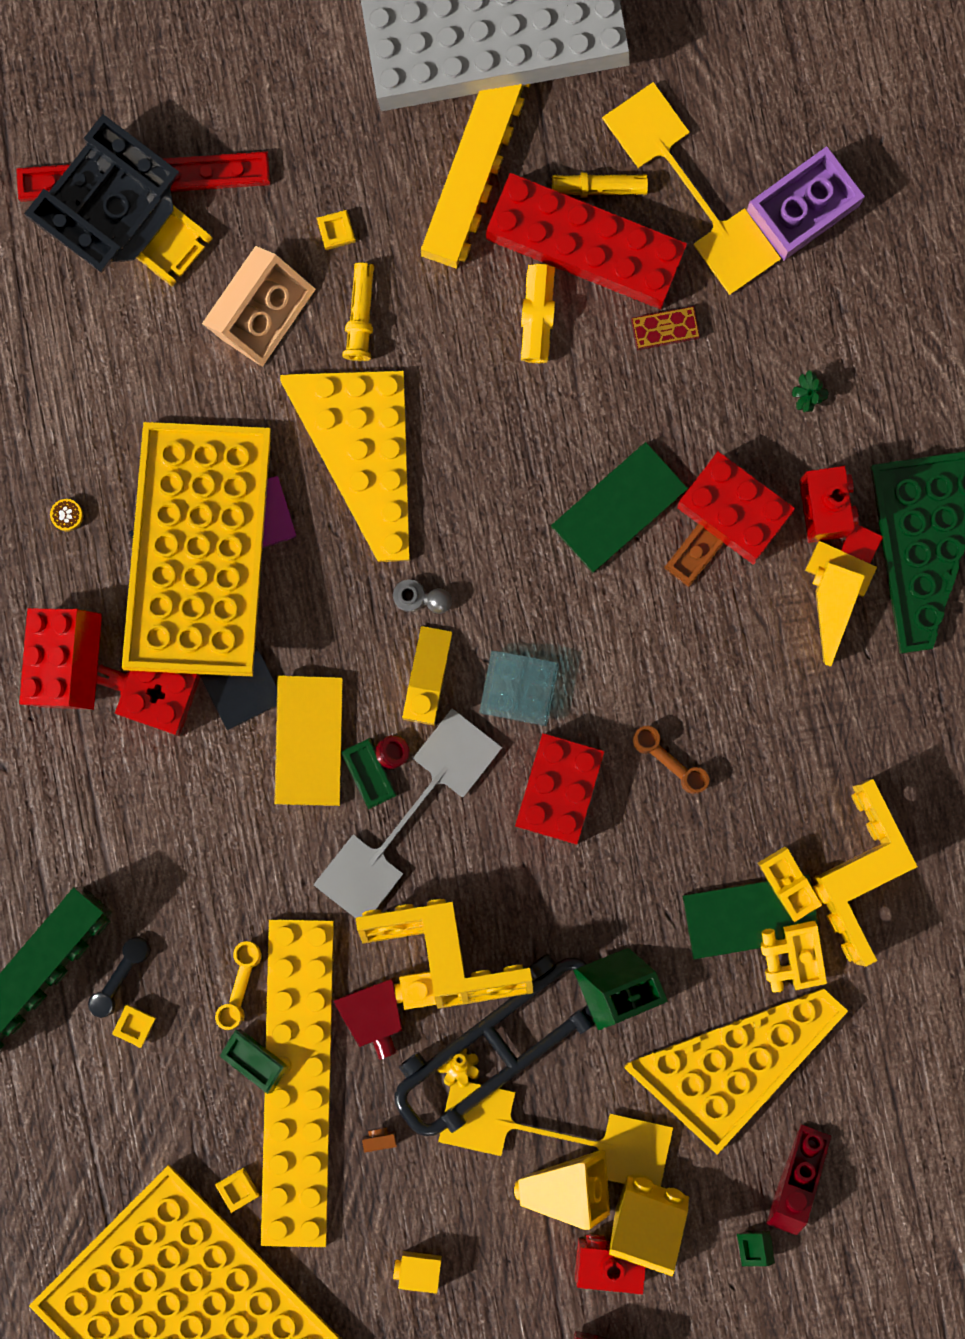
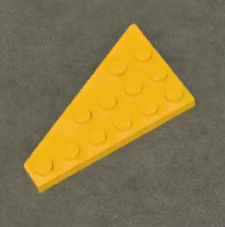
(362, 440)
(731, 1071)

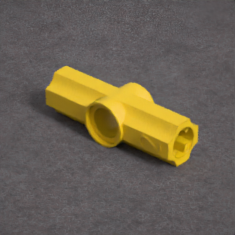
(537, 313)

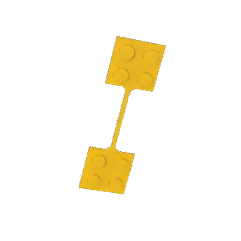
(734, 247)
(629, 1144)

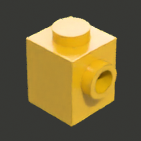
(415, 990)

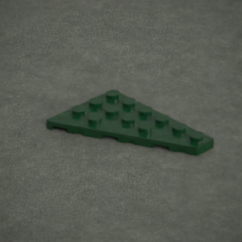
(922, 540)

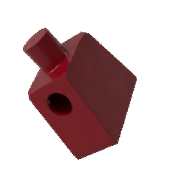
(372, 1016)

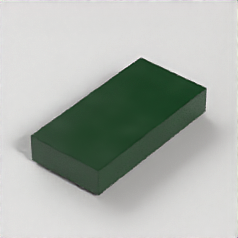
(368, 774)
(253, 1061)

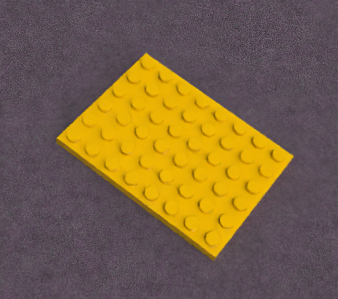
(174, 1274)

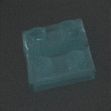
(519, 688)

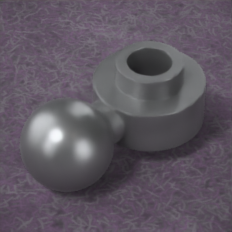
(437, 600)

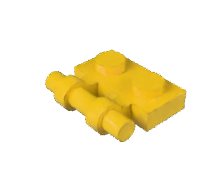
(804, 956)

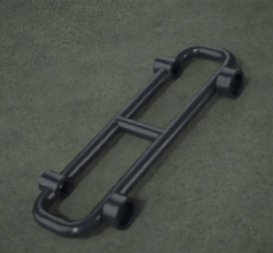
(417, 1069)

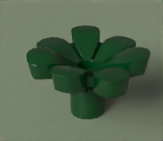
(809, 392)

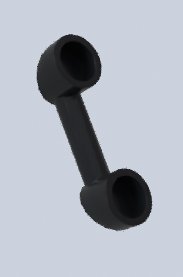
(134, 951)

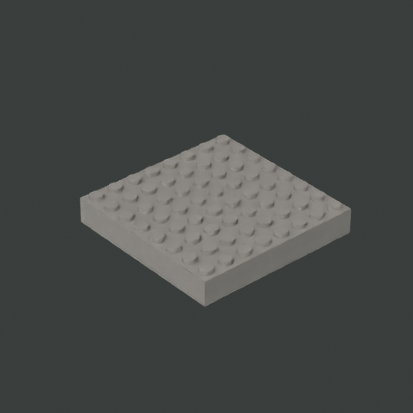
(467, 46)

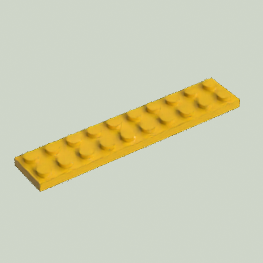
(300, 1104)

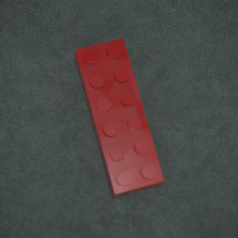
(585, 241)

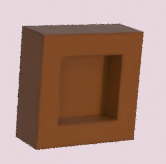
(379, 1139)

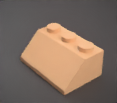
(259, 305)

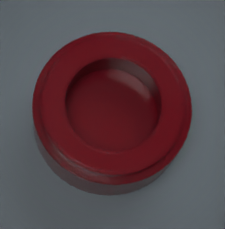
(392, 751)

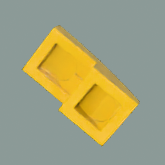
(789, 884)

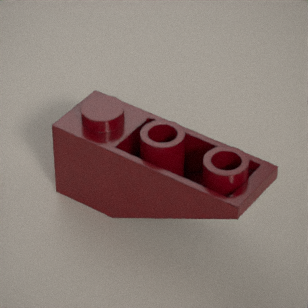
(799, 1181)

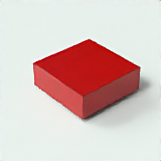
(862, 543)

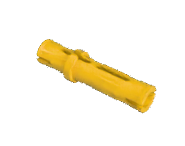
(600, 184)

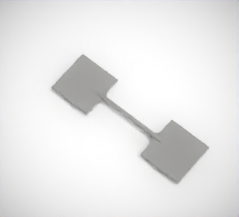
(455, 757)

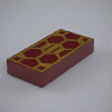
(665, 328)

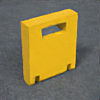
(174, 247)

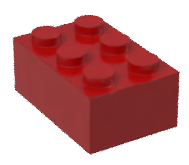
(735, 507)
(60, 658)
(559, 789)

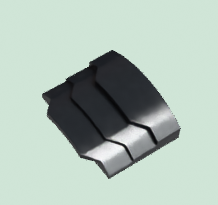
(107, 198)

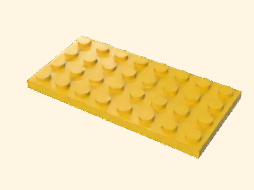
(197, 549)

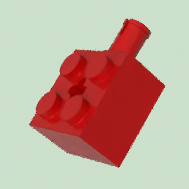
(828, 504)
(138, 703)
(605, 1272)

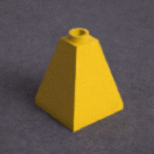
(569, 1191)

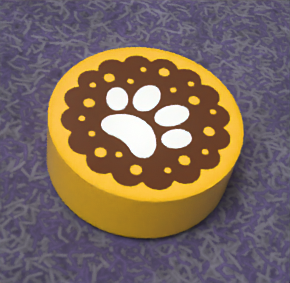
(66, 515)

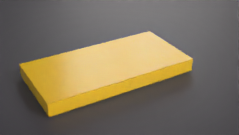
(308, 741)

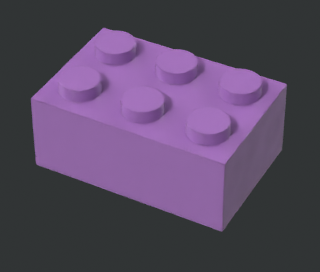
(805, 203)

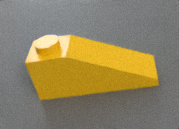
(835, 599)
(427, 676)

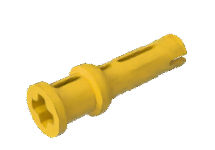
(359, 326)

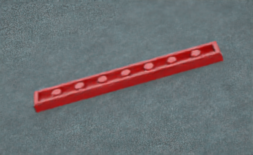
(194, 173)

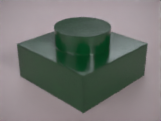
(755, 1248)

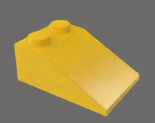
(649, 1225)

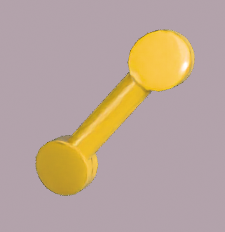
(232, 1015)

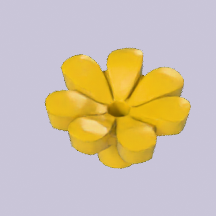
(460, 1069)

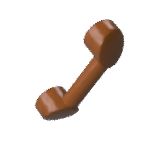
(647, 741)

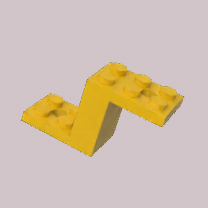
(863, 872)
(444, 953)

